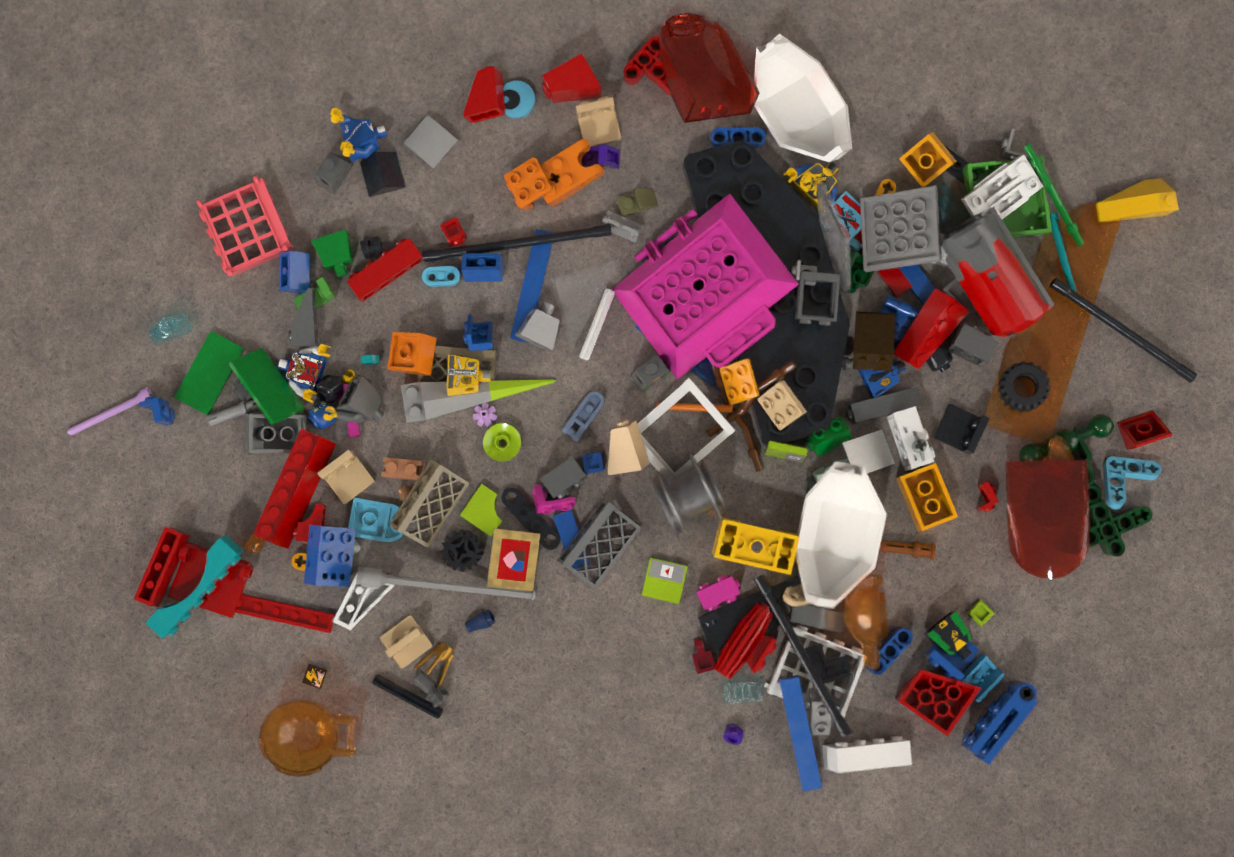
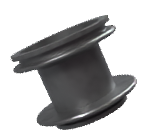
(687, 495)

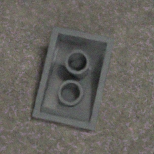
(268, 438)

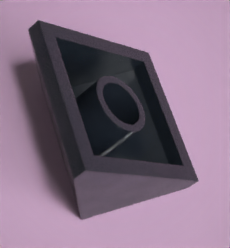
(382, 173)

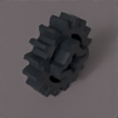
(453, 547)

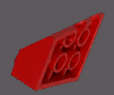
(937, 699)

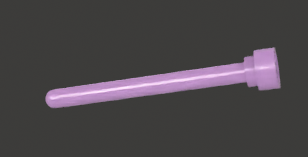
(110, 412)

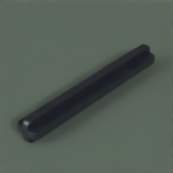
(407, 696)

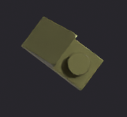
(637, 202)

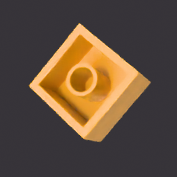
(927, 159)

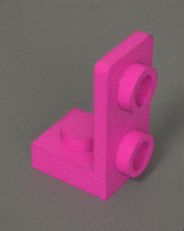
(547, 507)

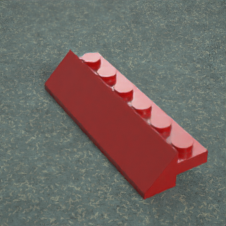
(294, 488)

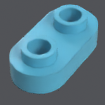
(441, 276)

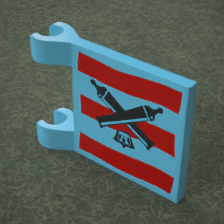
(851, 216)

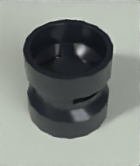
(371, 247)

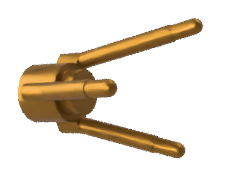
(443, 652)

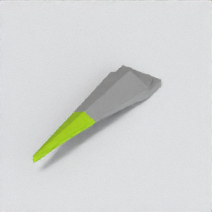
(431, 400)

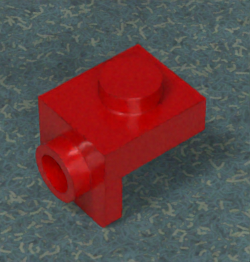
(453, 232)
(988, 492)

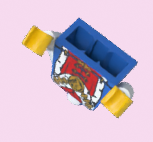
(305, 369)

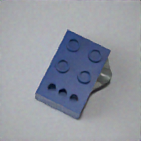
(330, 555)

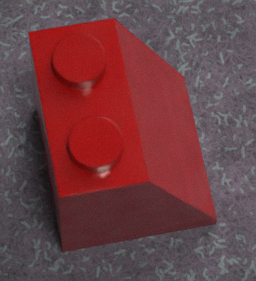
(571, 82)

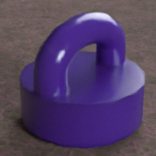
(733, 734)

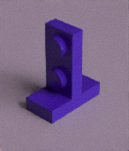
(602, 155)

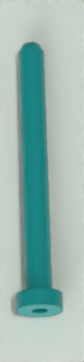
(1061, 251)

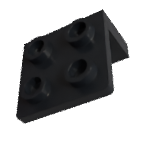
(961, 429)

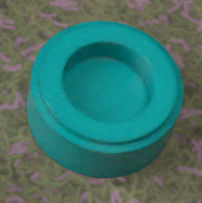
(370, 359)

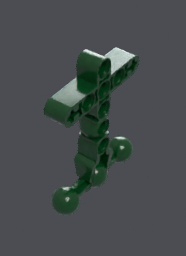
(1100, 427)

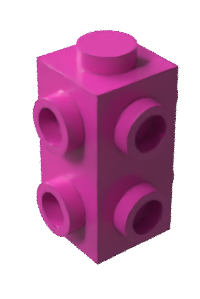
(723, 590)

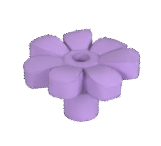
(487, 418)

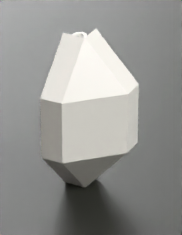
(800, 102)
(838, 534)

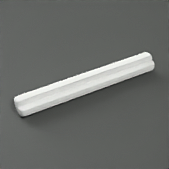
(597, 324)

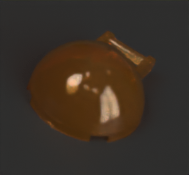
(864, 619)
(304, 737)

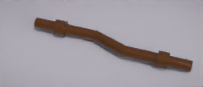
(777, 375)
(753, 451)

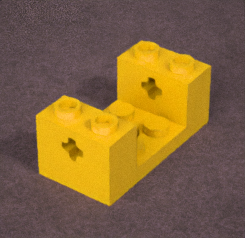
(735, 540)

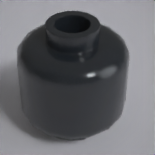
(940, 359)
(329, 388)

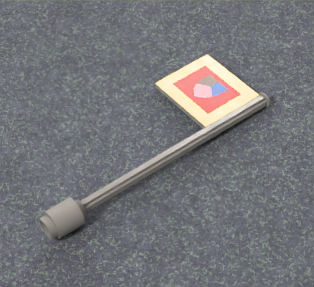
(509, 573)

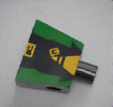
(950, 635)

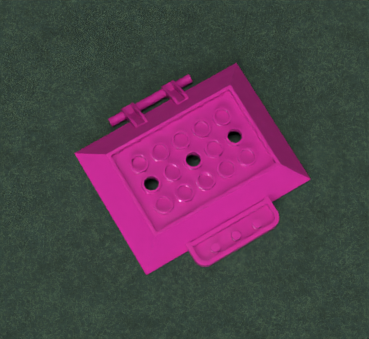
(729, 309)

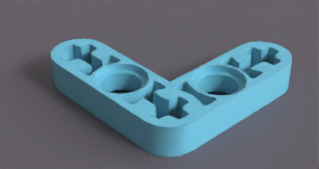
(1122, 471)

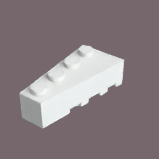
(867, 755)

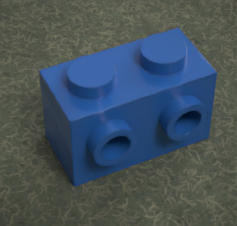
(482, 267)
(294, 272)

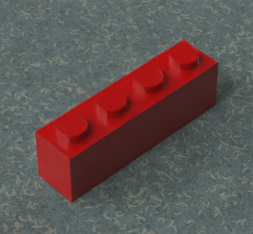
(384, 270)
(161, 567)

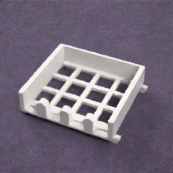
(775, 689)

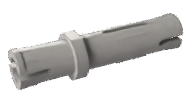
(244, 407)

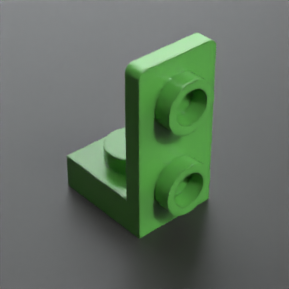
(323, 294)

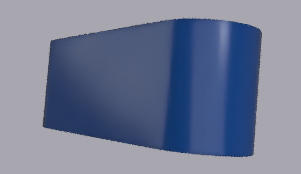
(745, 133)
(897, 648)

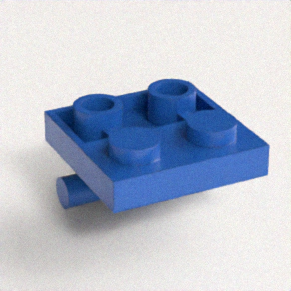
(904, 315)

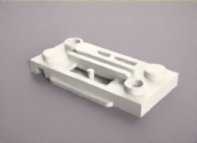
(1004, 188)

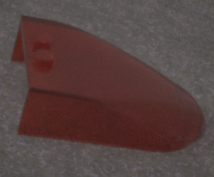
(704, 70)
(1048, 515)

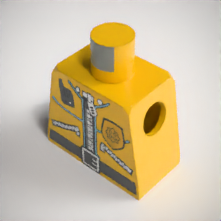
(464, 375)

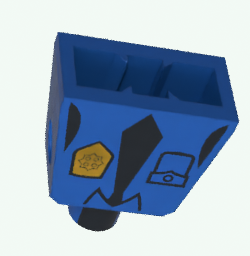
(880, 381)

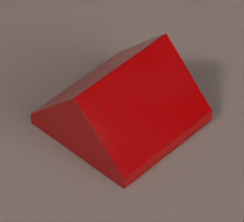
(1143, 430)

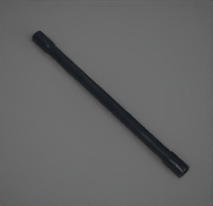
(1180, 369)
(838, 720)

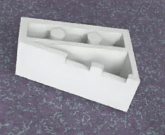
(358, 603)

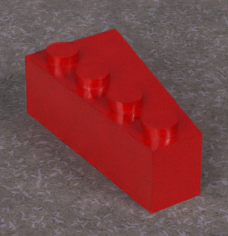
(930, 328)

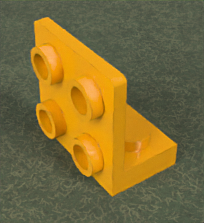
(739, 382)

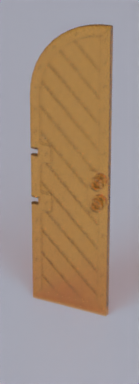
(1059, 334)

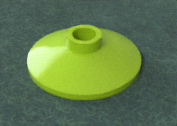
(494, 435)

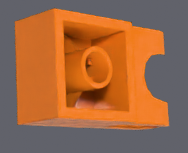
(571, 172)

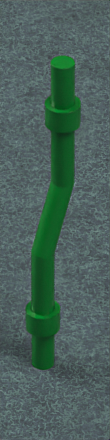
(1036, 162)

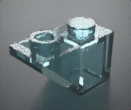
(170, 328)

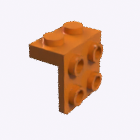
(527, 183)

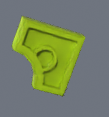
(481, 510)

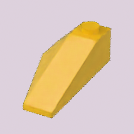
(1141, 200)

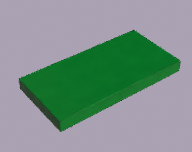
(208, 373)
(266, 386)

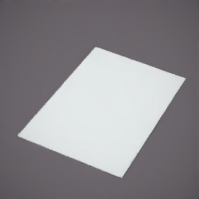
(869, 451)

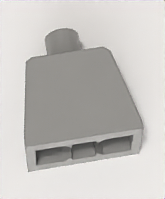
(540, 328)

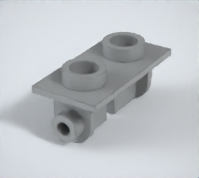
(622, 226)

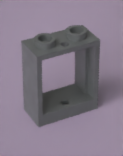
(834, 279)

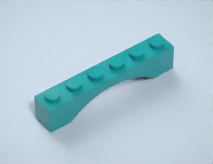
(219, 559)

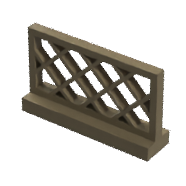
(444, 351)
(419, 497)

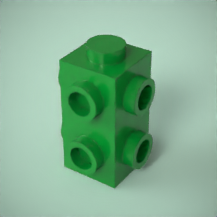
(829, 439)

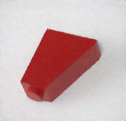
(486, 96)

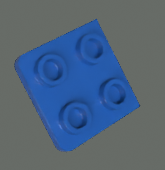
(953, 664)

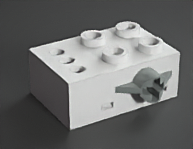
(910, 438)

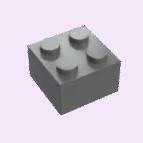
(973, 345)
(564, 478)

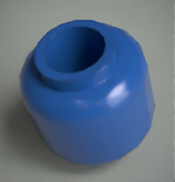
(316, 416)

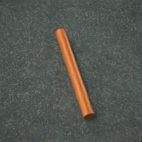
(698, 407)

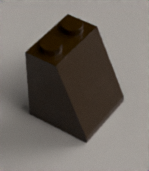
(874, 341)

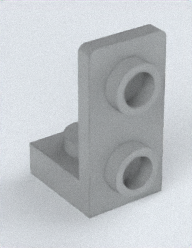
(820, 716)

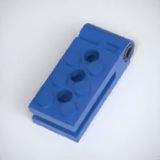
(1000, 721)

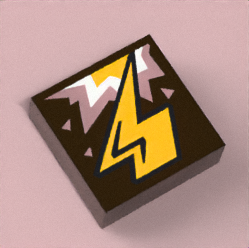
(314, 676)

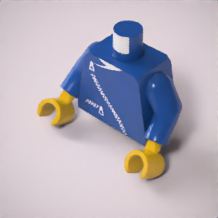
(358, 135)

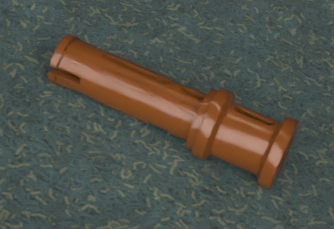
(915, 549)

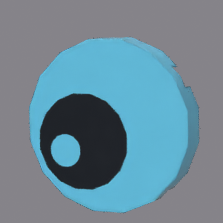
(518, 99)

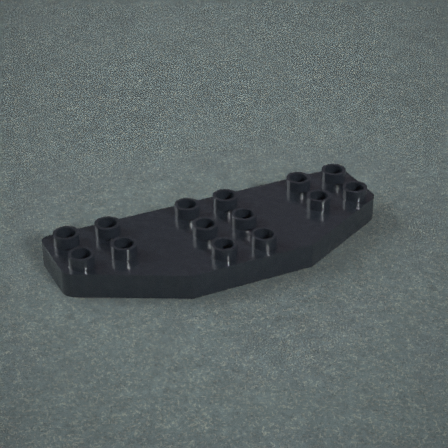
(793, 235)

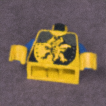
(809, 176)

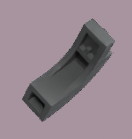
(814, 616)

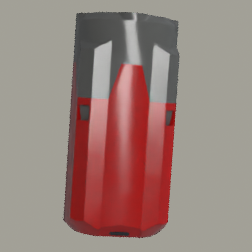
(995, 274)

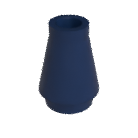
(480, 621)

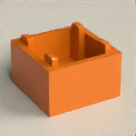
(411, 353)

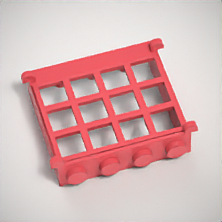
(270, 214)

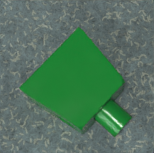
(335, 251)

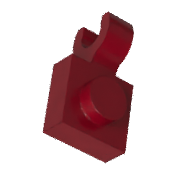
(702, 659)

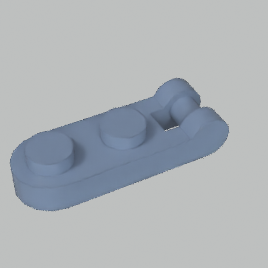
(584, 415)

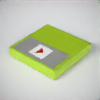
(786, 451)
(664, 580)

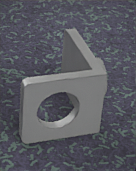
(1006, 143)
(795, 271)

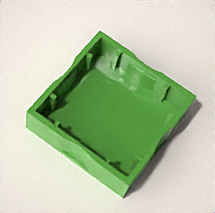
(1028, 219)

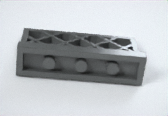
(585, 537)

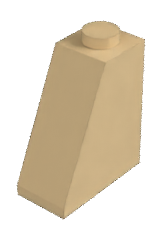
(626, 448)

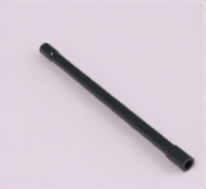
(439, 254)

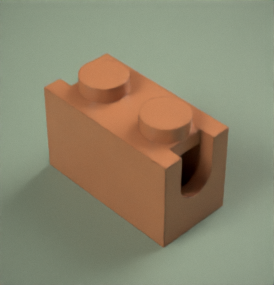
(402, 468)

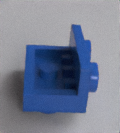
(478, 335)
(161, 410)

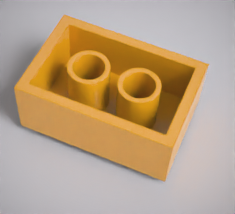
(926, 497)

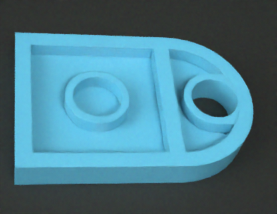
(372, 520)

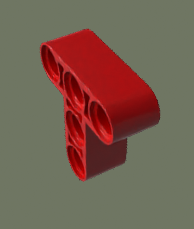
(648, 68)

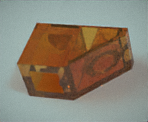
(1058, 450)

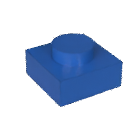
(592, 463)

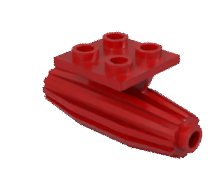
(747, 643)

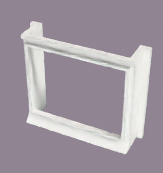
(654, 458)

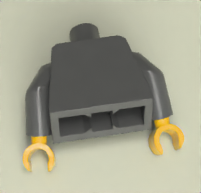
(358, 402)

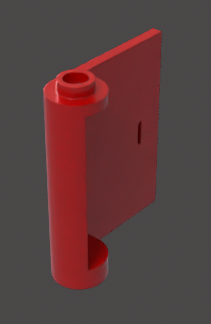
(228, 591)

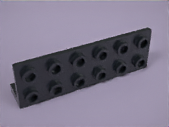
(721, 623)

